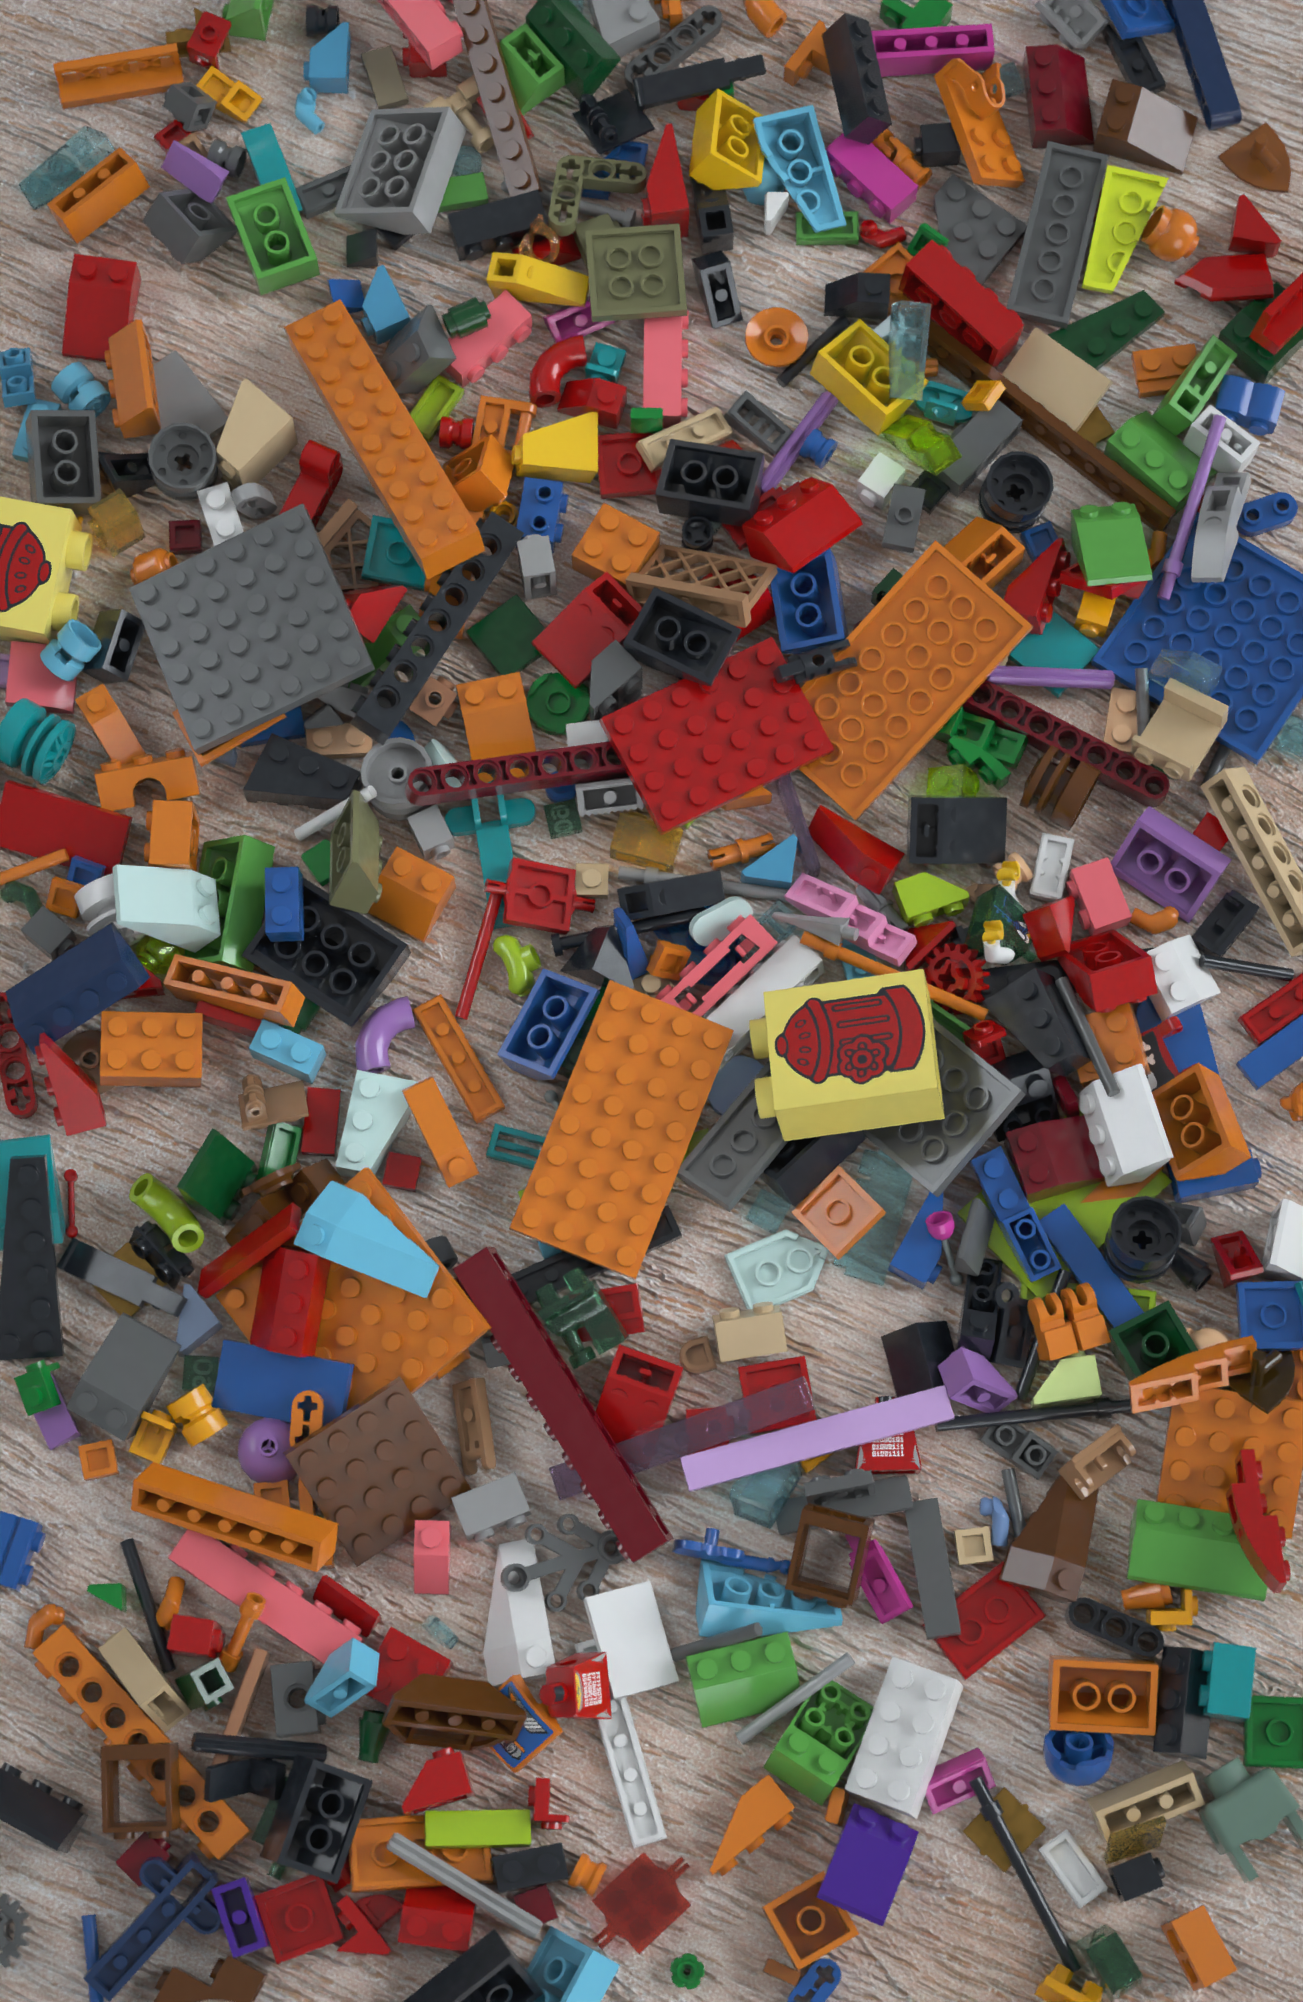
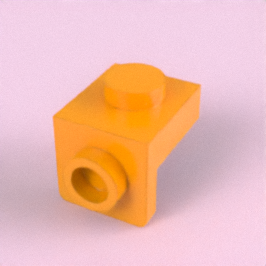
(153, 1436)
(1168, 1618)

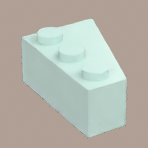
(372, 1121)

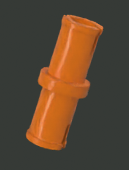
(740, 851)

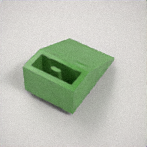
(820, 1741)

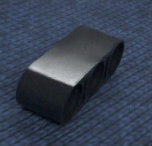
(1131, 1628)

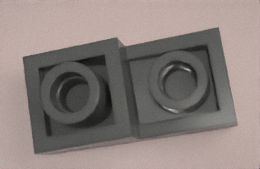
(1020, 1448)

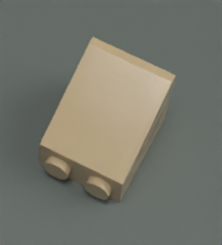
(254, 437)

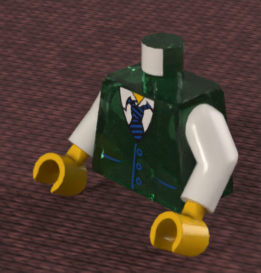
(998, 922)

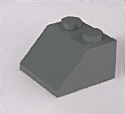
(188, 225)
(417, 353)

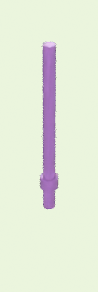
(1173, 566)

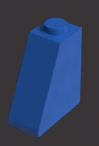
(1238, 1179)

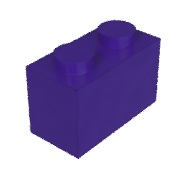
(240, 1917)

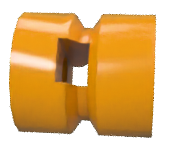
(197, 1415)

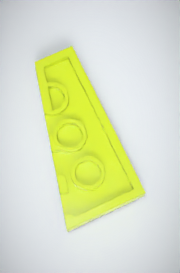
(1120, 219)

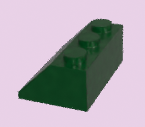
(574, 43)

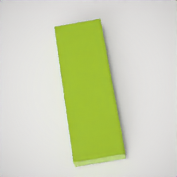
(477, 1829)

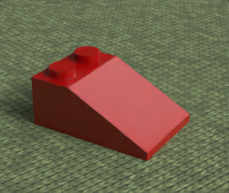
(665, 190)
(99, 304)
(1109, 971)

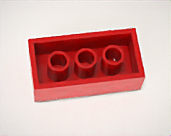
(961, 303)

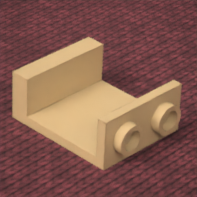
(1180, 731)

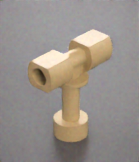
(461, 105)

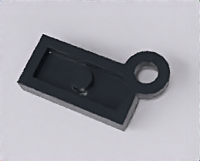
(1012, 1328)

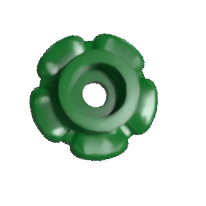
(687, 1961)

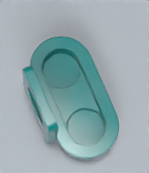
(943, 404)

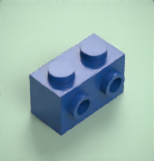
(541, 509)

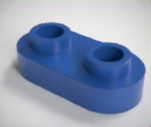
(1267, 514)

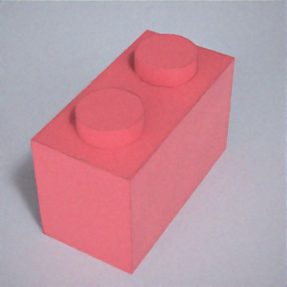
(1098, 897)

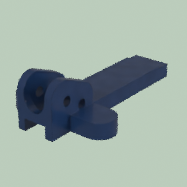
(156, 1922)

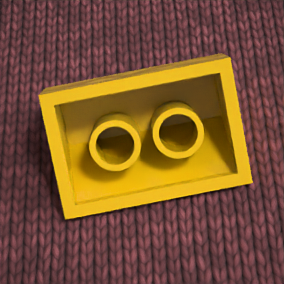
(725, 144)
(858, 375)

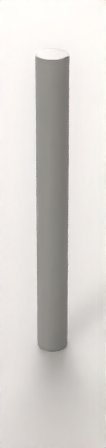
(795, 1698)

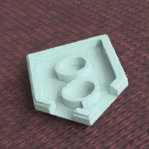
(776, 1268)

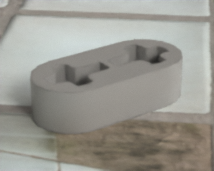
(253, 500)

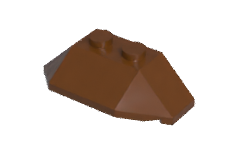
(453, 1714)

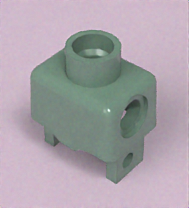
(1247, 1810)

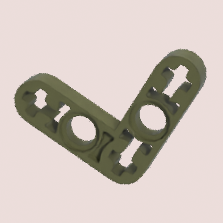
(584, 178)

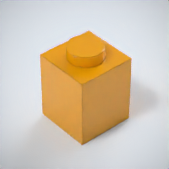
(1094, 615)

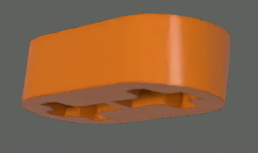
(298, 1415)

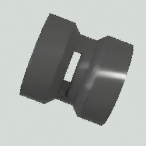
(227, 157)

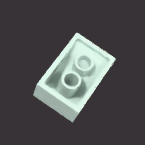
(167, 904)

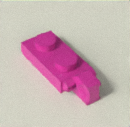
(881, 1582)

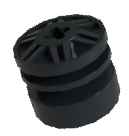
(1024, 479)
(1147, 1223)

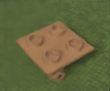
(270, 1105)

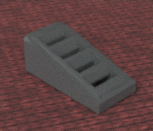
(741, 424)

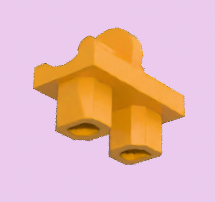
(1056, 1989)

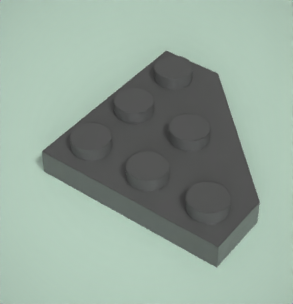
(977, 227)

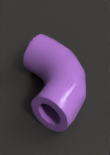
(378, 1032)

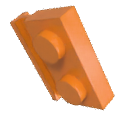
(1160, 368)

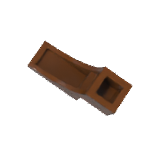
(303, 1192)
(232, 1982)

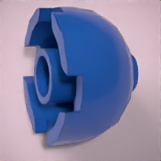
(1078, 1756)

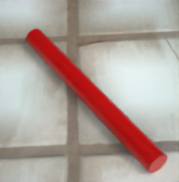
(478, 956)

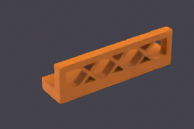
(119, 78)

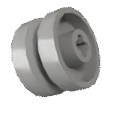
(388, 769)

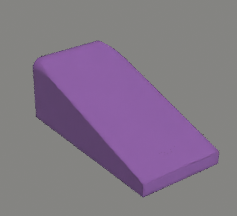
(195, 171)

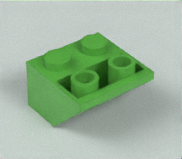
(531, 68)

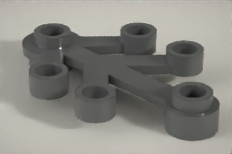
(570, 1559)

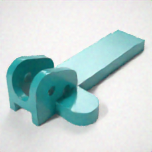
(493, 837)

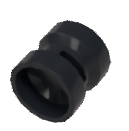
(321, 20)
(696, 530)

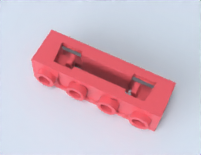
(754, 936)

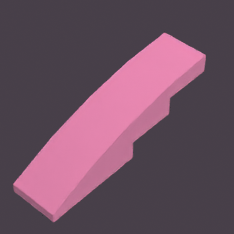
(875, 934)

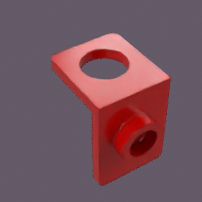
(208, 40)

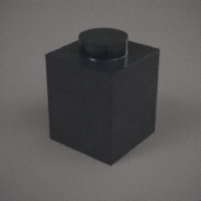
(937, 145)
(1137, 1876)

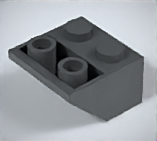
(614, 681)

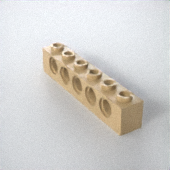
(1260, 851)

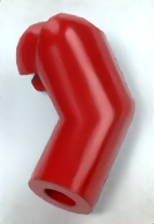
(880, 238)

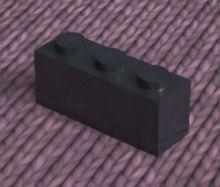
(495, 225)
(1180, 1722)

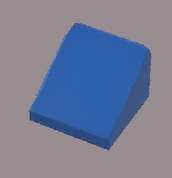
(349, 292)

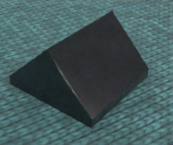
(915, 1354)

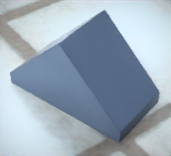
(195, 1322)

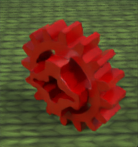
(962, 967)

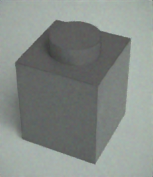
(49, 933)

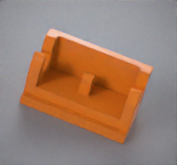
(1198, 1948)

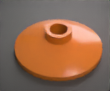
(781, 325)

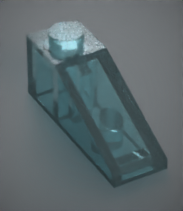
(908, 349)

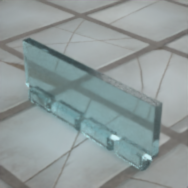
(889, 1188)

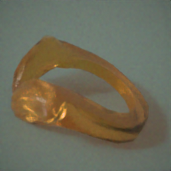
(540, 227)

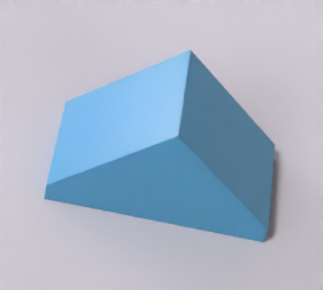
(774, 867)

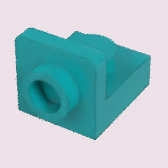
(605, 363)

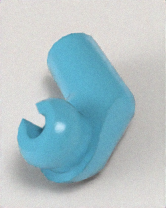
(305, 110)

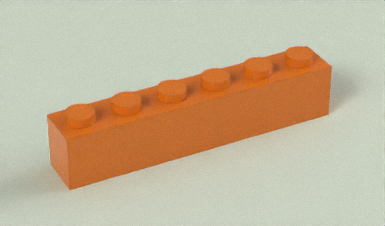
(234, 1516)

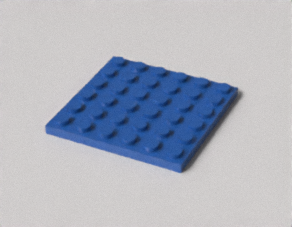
(1242, 624)

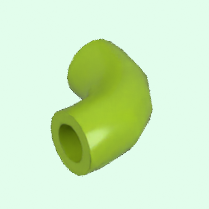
(168, 1211)

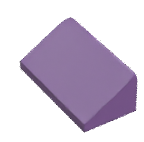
(57, 1422)

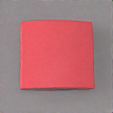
(34, 681)

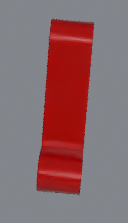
(319, 476)

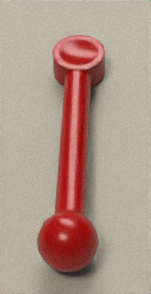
(71, 1176)

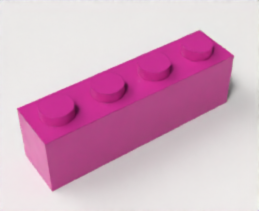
(931, 48)

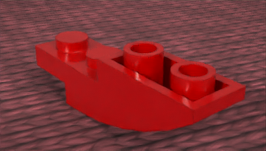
(1257, 1534)

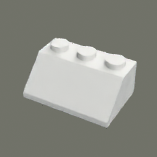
(1125, 1128)

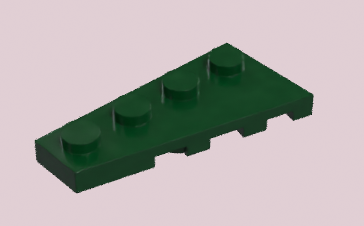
(1109, 330)

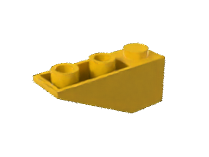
(536, 280)

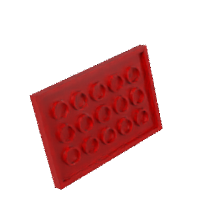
(713, 744)

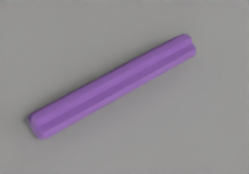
(791, 449)
(1052, 677)

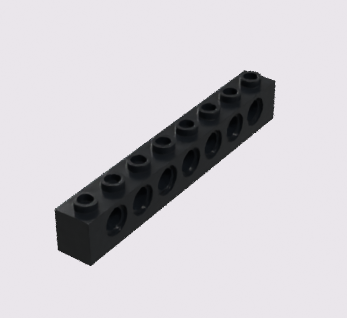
(380, 722)

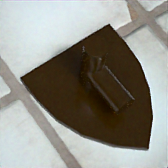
(1268, 1381)

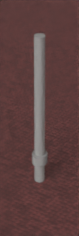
(653, 874)

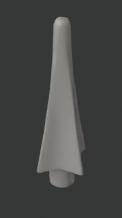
(830, 928)

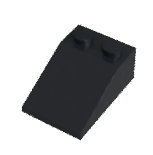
(680, 639)

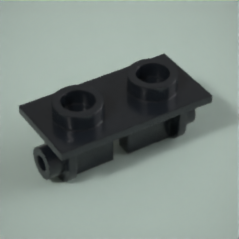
(149, 1244)

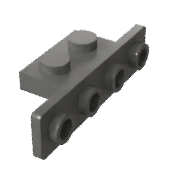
(849, 1493)

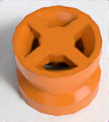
(587, 1874)

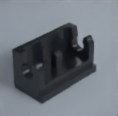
(1224, 924)

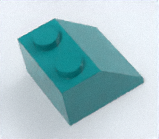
(1228, 1682)

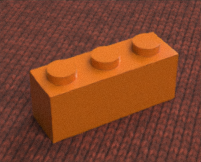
(98, 195)

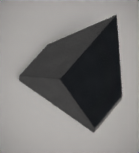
(126, 471)
(600, 959)

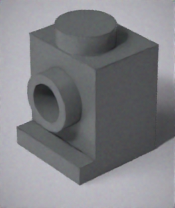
(189, 105)

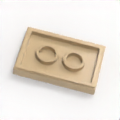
(1057, 379)

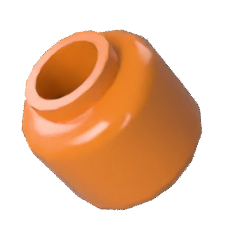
(151, 563)

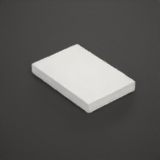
(633, 1635)

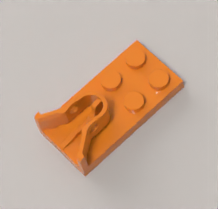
(978, 123)

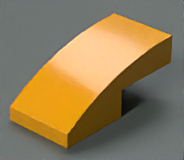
(232, 98)

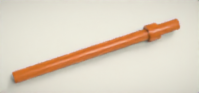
(836, 952)

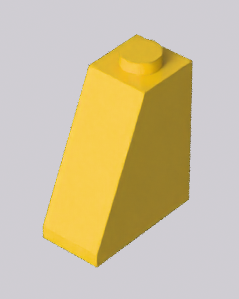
(560, 451)

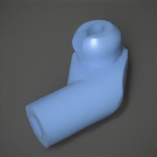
(999, 1518)

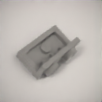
(1075, 19)

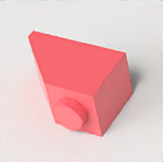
(432, 1557)

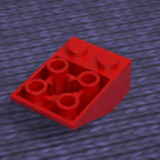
(587, 627)
(637, 1393)

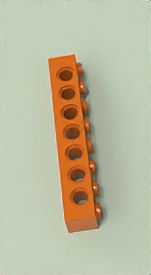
(66, 1645)

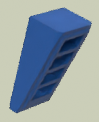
(630, 943)

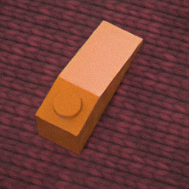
(109, 726)
(440, 1132)

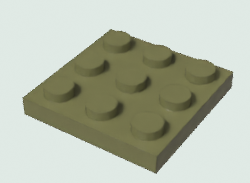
(635, 272)

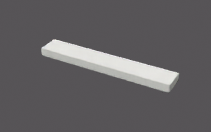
(629, 1770)

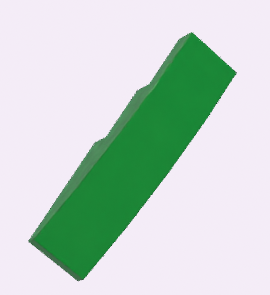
(999, 742)

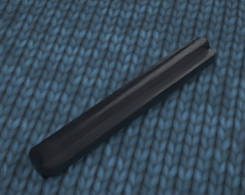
(256, 1747)

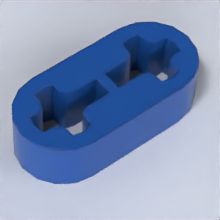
(810, 1978)

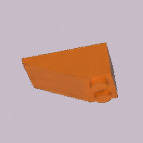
(496, 719)

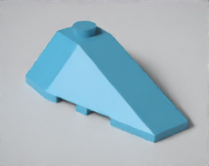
(735, 1599)

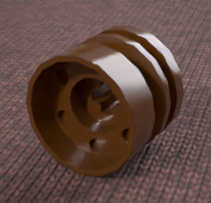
(1059, 787)

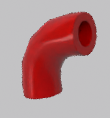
(552, 367)

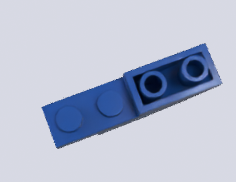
(1014, 1214)

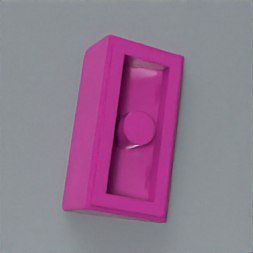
(572, 321)
(951, 1780)

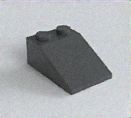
(124, 1377)

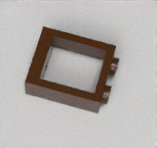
(839, 1522)
(110, 1789)

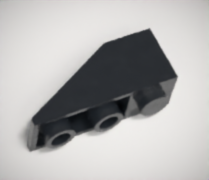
(712, 218)
(671, 895)
(979, 1311)

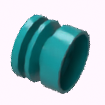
(34, 740)

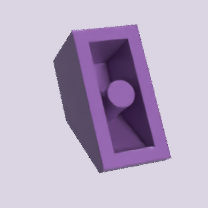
(975, 1381)

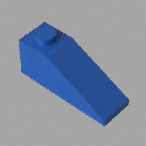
(919, 1251)

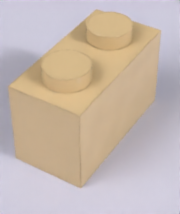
(749, 1332)

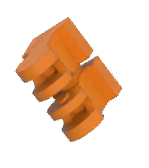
(1080, 1332)

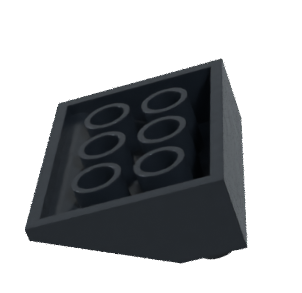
(339, 963)

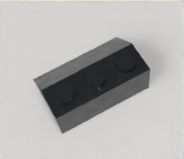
(710, 482)
(807, 1162)
(37, 1812)
(316, 1818)

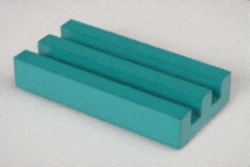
(508, 1158)

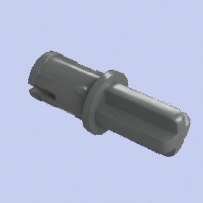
(882, 905)

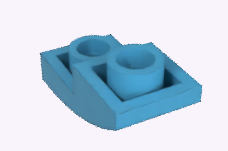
(17, 377)

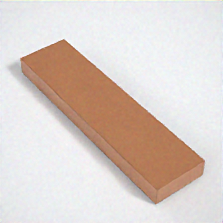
(244, 1698)

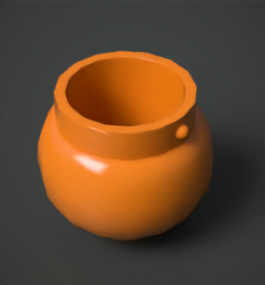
(1171, 234)

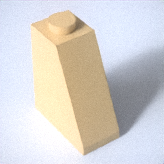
(144, 1680)

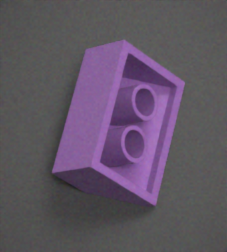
(1169, 863)

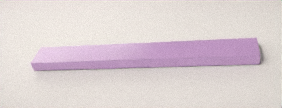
(816, 1438)

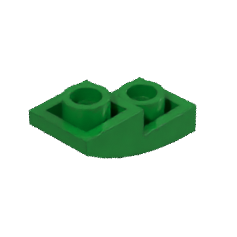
(972, 756)

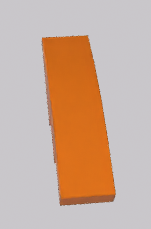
(1187, 1375)

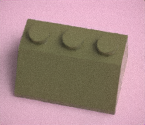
(355, 857)

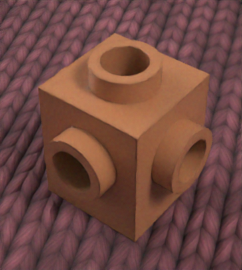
(430, 712)

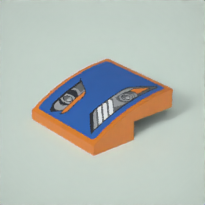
(536, 1732)

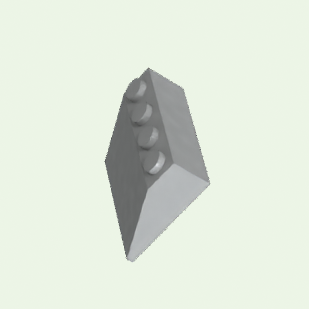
(402, 169)

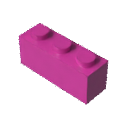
(871, 177)

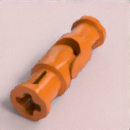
(904, 158)

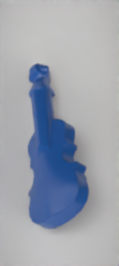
(727, 1556)

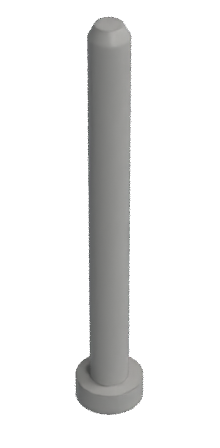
(625, 218)

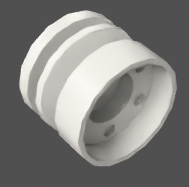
(97, 905)

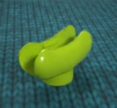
(519, 963)

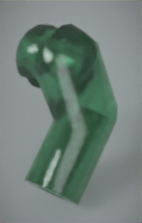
(23, 893)

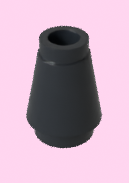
(1191, 1270)

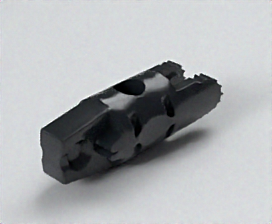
(814, 663)

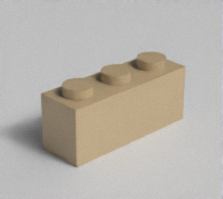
(1157, 1794)

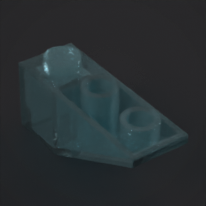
(66, 166)

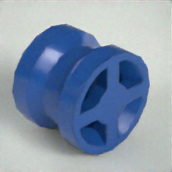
(818, 448)

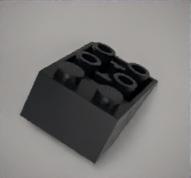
(956, 829)

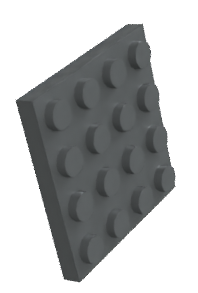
(974, 1107)

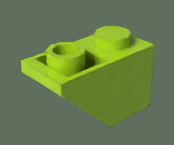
(926, 897)

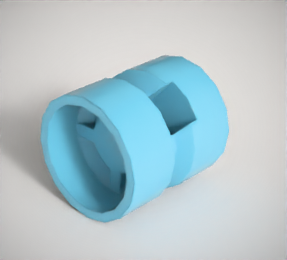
(78, 388)
(68, 653)

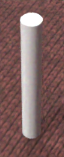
(329, 816)

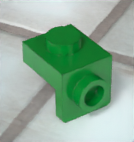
(37, 1387)

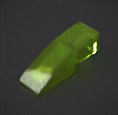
(922, 443)

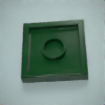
(507, 636)

